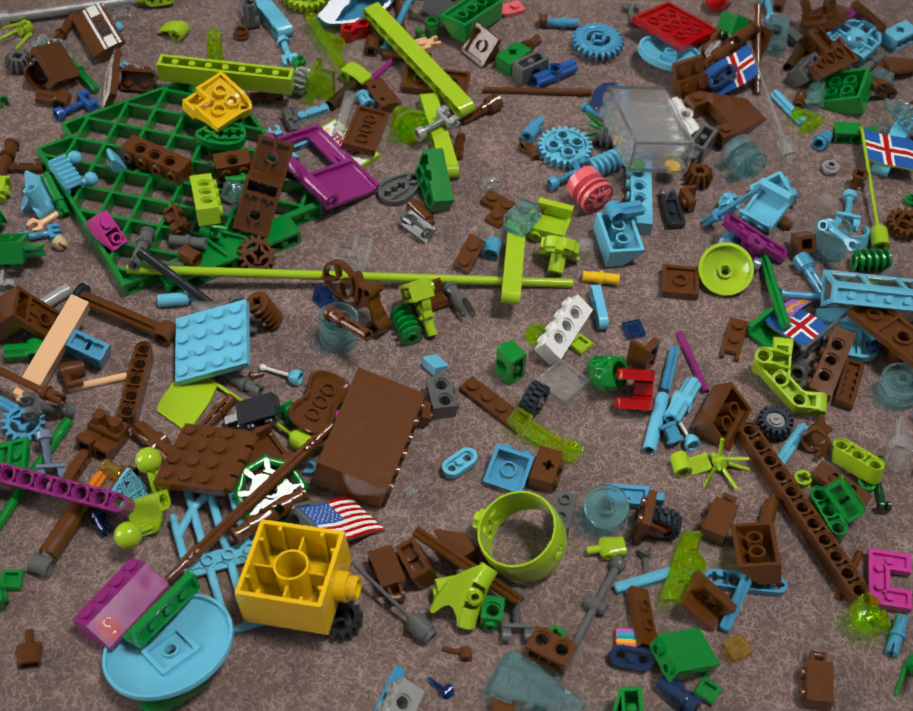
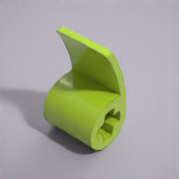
(176, 29)
(354, 71)
(689, 466)

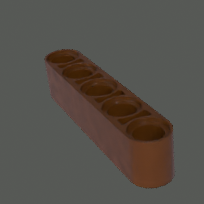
(136, 383)

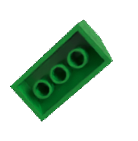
(465, 14)

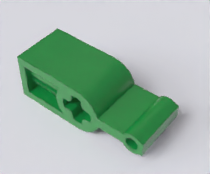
(848, 132)

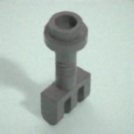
(631, 11)

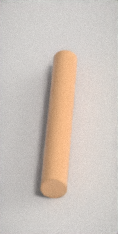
(100, 381)

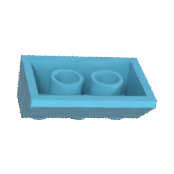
(617, 242)

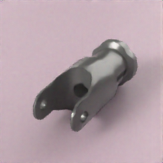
(458, 299)

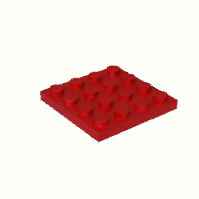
(674, 25)

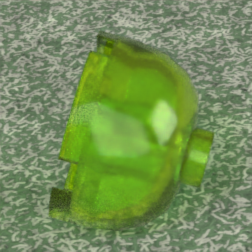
(867, 617)

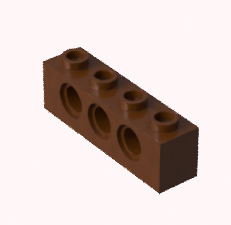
(156, 159)
(843, 341)

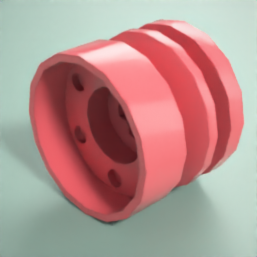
(589, 189)

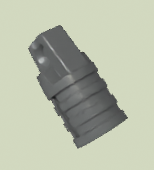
(291, 118)

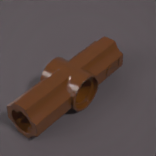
(150, 438)

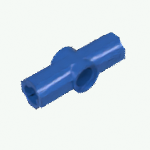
(554, 73)

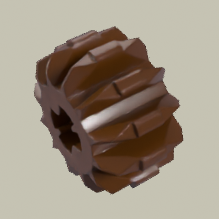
(698, 174)

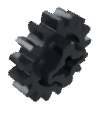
(342, 623)

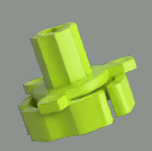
(559, 250)

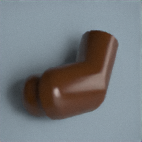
(529, 149)

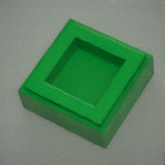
(12, 579)
(708, 691)

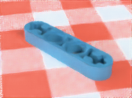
(719, 574)

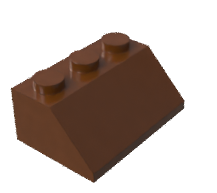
(722, 415)
(757, 551)

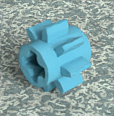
(727, 199)

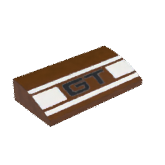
(99, 31)

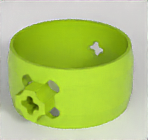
(503, 508)

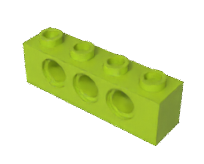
(206, 199)

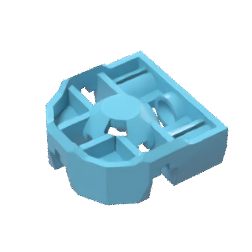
(854, 30)

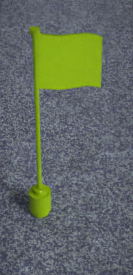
(189, 401)

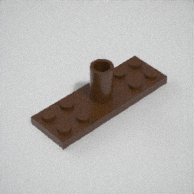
(888, 329)

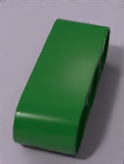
(824, 507)

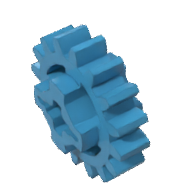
(13, 422)

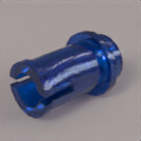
(99, 520)

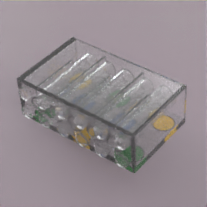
(646, 129)

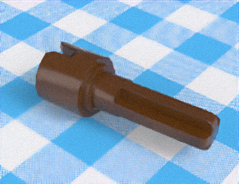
(490, 104)

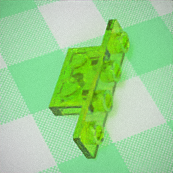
(685, 562)

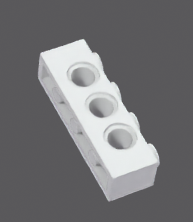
(563, 329)

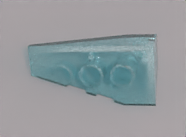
(526, 682)

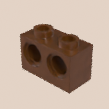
(416, 563)
(547, 654)

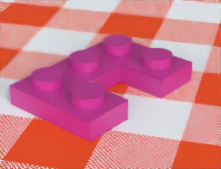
(879, 567)

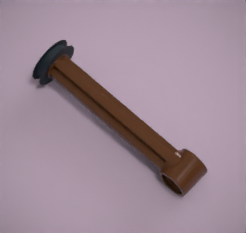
(162, 332)

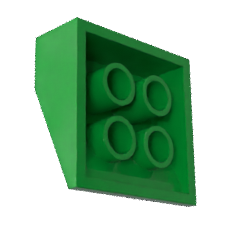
(848, 91)

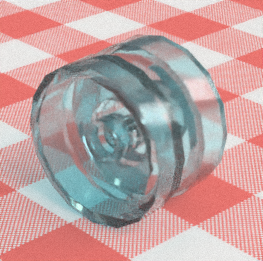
(896, 387)
(606, 497)

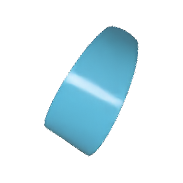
(864, 239)

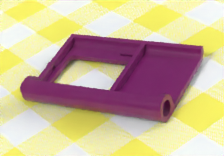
(332, 184)

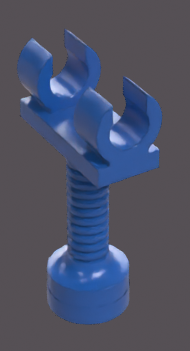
(82, 99)

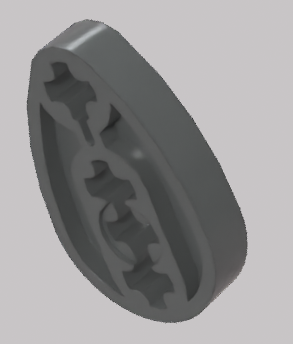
(403, 195)

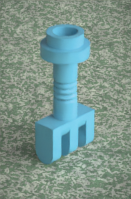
(283, 41)

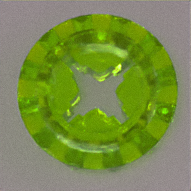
(531, 333)

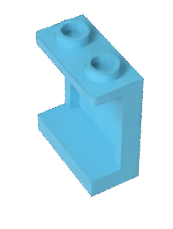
(767, 206)

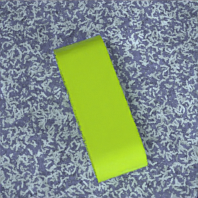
(857, 460)

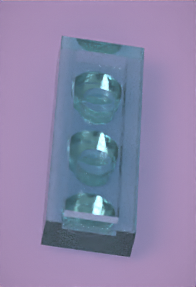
(815, 93)

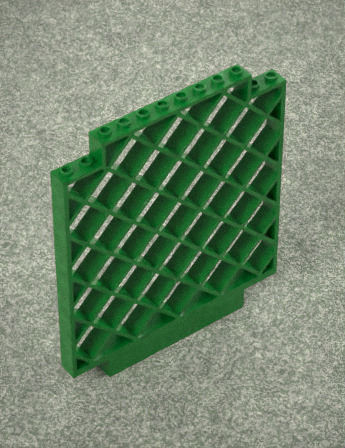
(283, 230)

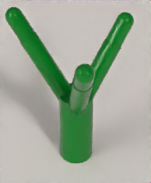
(596, 124)

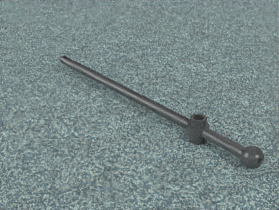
(595, 606)

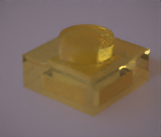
(737, 648)

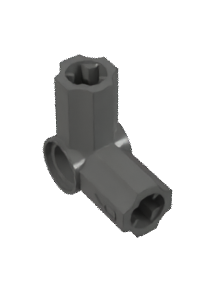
(249, 14)

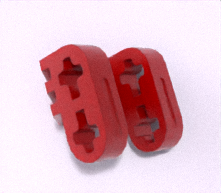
(643, 389)

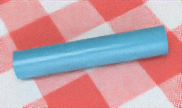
(656, 420)

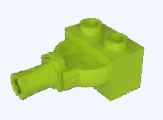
(419, 294)

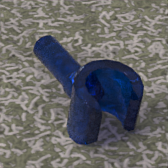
(445, 691)

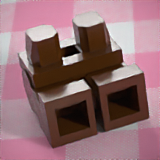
(104, 435)

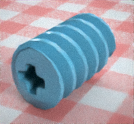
(606, 162)

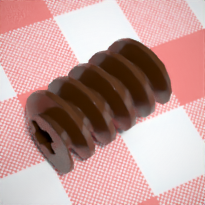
(265, 310)

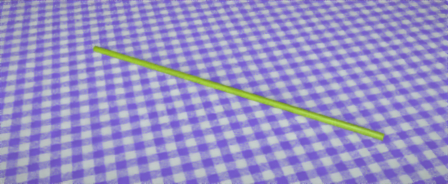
(370, 276)

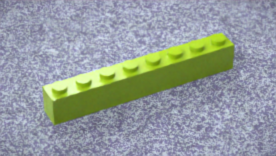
(245, 75)

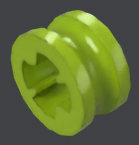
(805, 474)

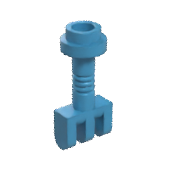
(52, 231)

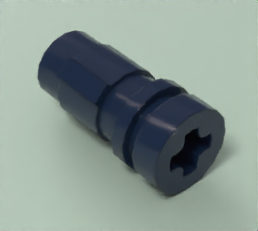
(679, 695)

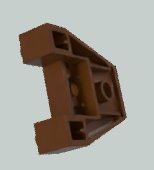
(732, 113)

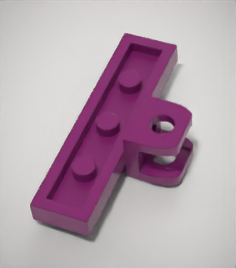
(753, 239)

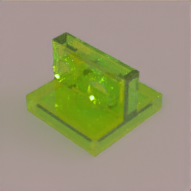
(319, 82)

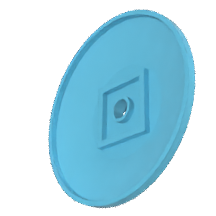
(201, 640)

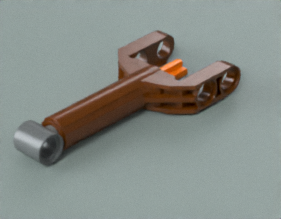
(70, 521)

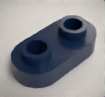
(722, 78)
(631, 657)

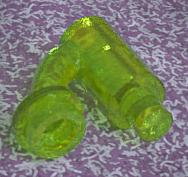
(813, 122)

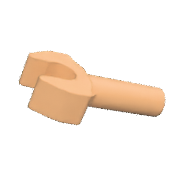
(41, 223)

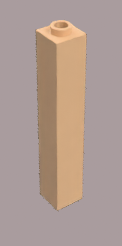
(54, 346)

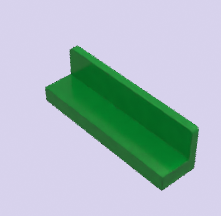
(163, 610)

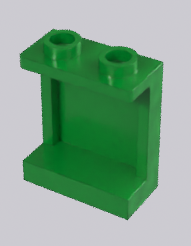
(761, 333)
(684, 653)

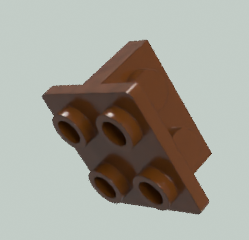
(138, 79)

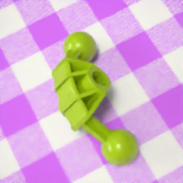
(149, 508)

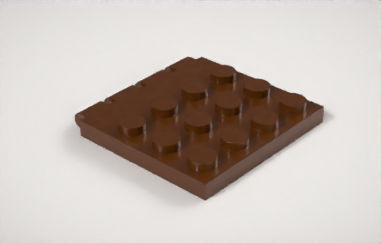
(206, 460)

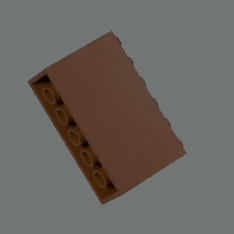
(369, 439)

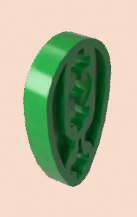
(214, 141)

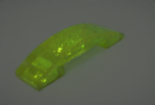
(539, 436)

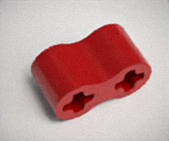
(356, 30)

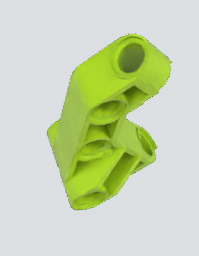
(775, 364)

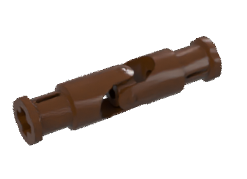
(722, 51)
(251, 523)

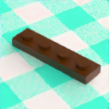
(487, 400)

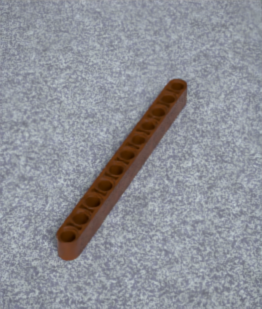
(805, 519)

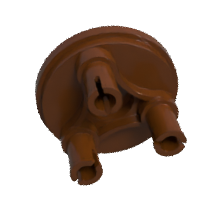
(828, 15)

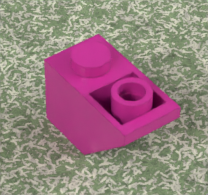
(106, 230)

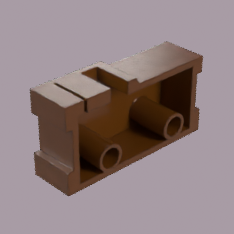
(382, 95)

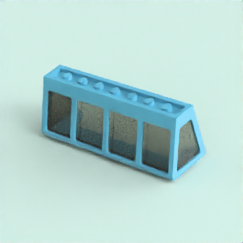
(866, 290)

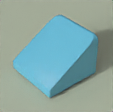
(115, 161)
(25, 205)
(434, 364)

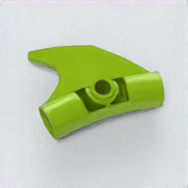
(465, 594)

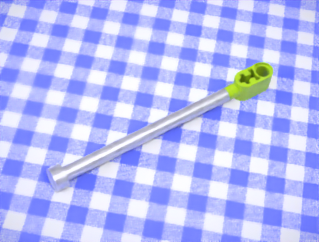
(6, 17)

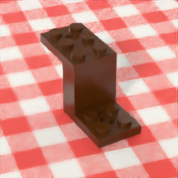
(263, 186)
(24, 310)

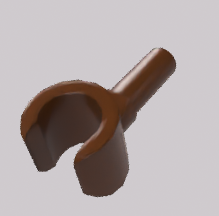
(465, 652)

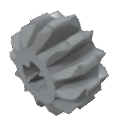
(299, 76)

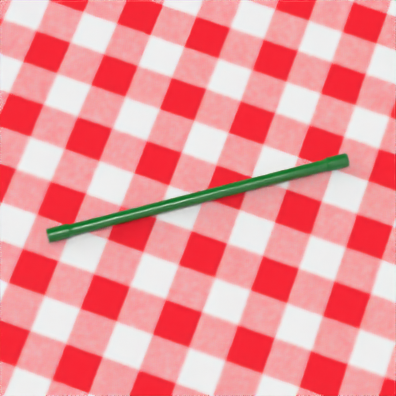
(59, 433)

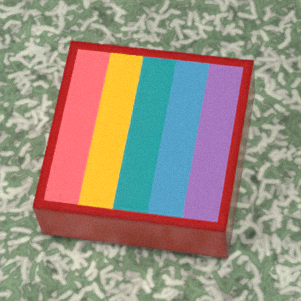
(625, 636)

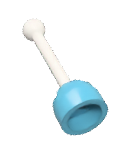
(294, 376)
(691, 441)

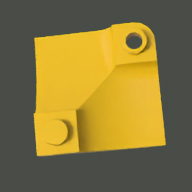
(218, 102)

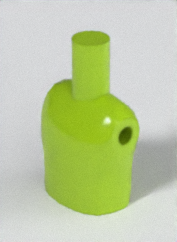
(608, 547)

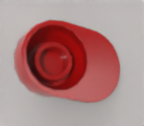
(717, 5)

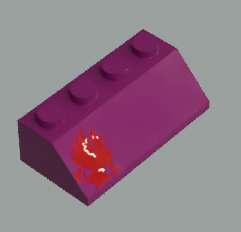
(120, 603)

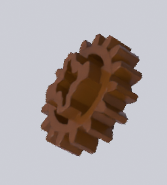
(903, 225)
(248, 254)

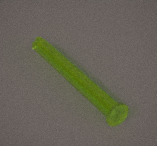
(309, 16)

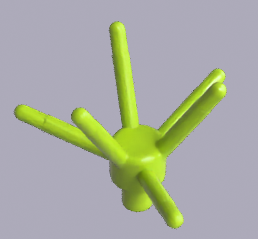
(721, 462)

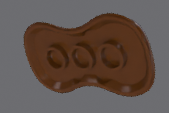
(318, 405)

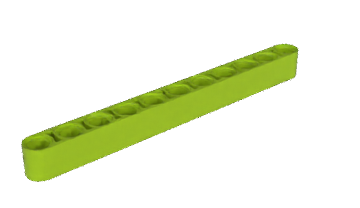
(419, 60)

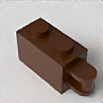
(718, 519)
(388, 572)
(817, 682)

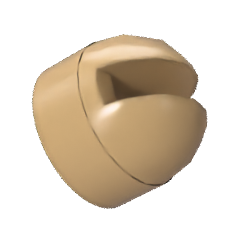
(57, 241)

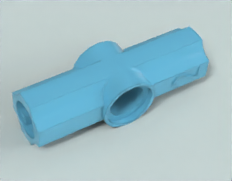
(682, 400)

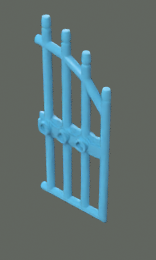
(217, 560)

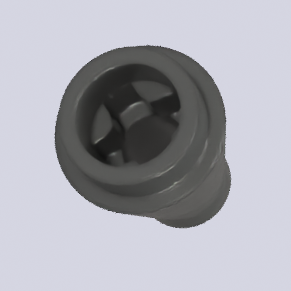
(800, 370)

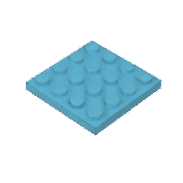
(212, 342)

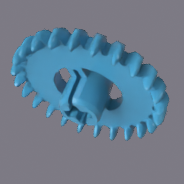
(596, 46)

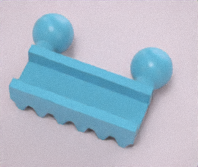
(67, 174)

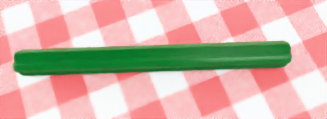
(775, 293)

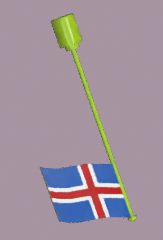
(889, 152)

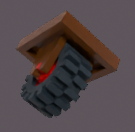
(655, 520)

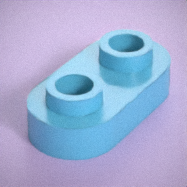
(458, 463)

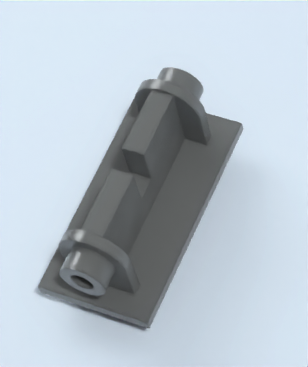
(417, 225)

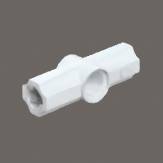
(687, 116)

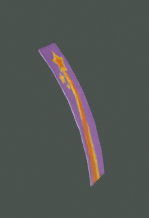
(794, 305)

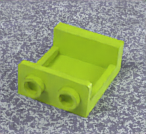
(554, 220)

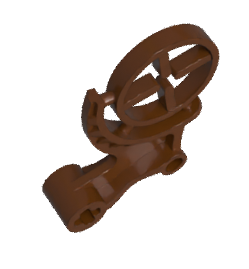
(362, 291)

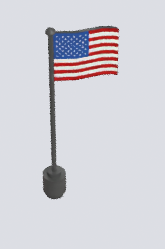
(348, 516)

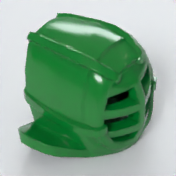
(603, 372)

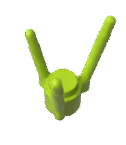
(24, 28)

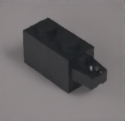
(255, 412)

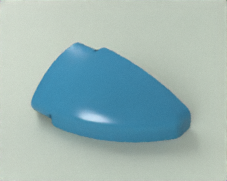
(346, 11)

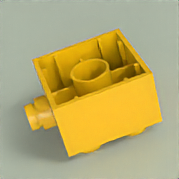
(296, 577)

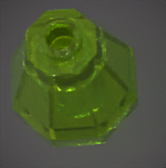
(405, 121)

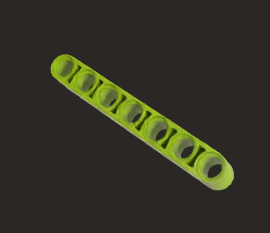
(440, 135)
(513, 269)

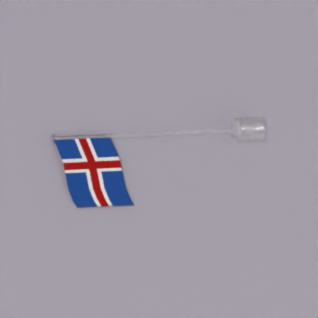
(748, 69)

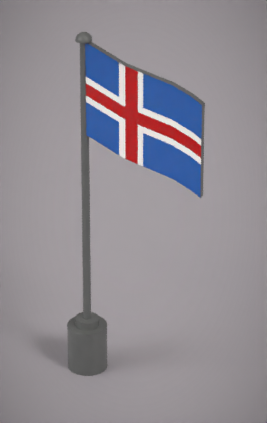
(806, 328)

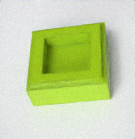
(581, 344)

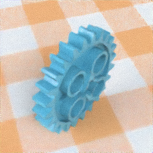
(564, 146)

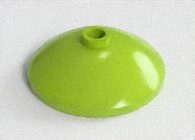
(730, 258)

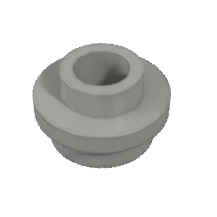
(830, 167)

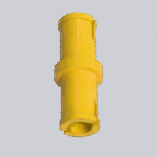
(601, 277)

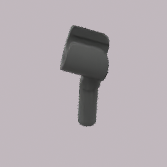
(645, 557)

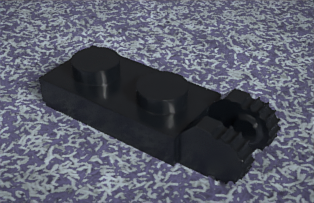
(672, 209)

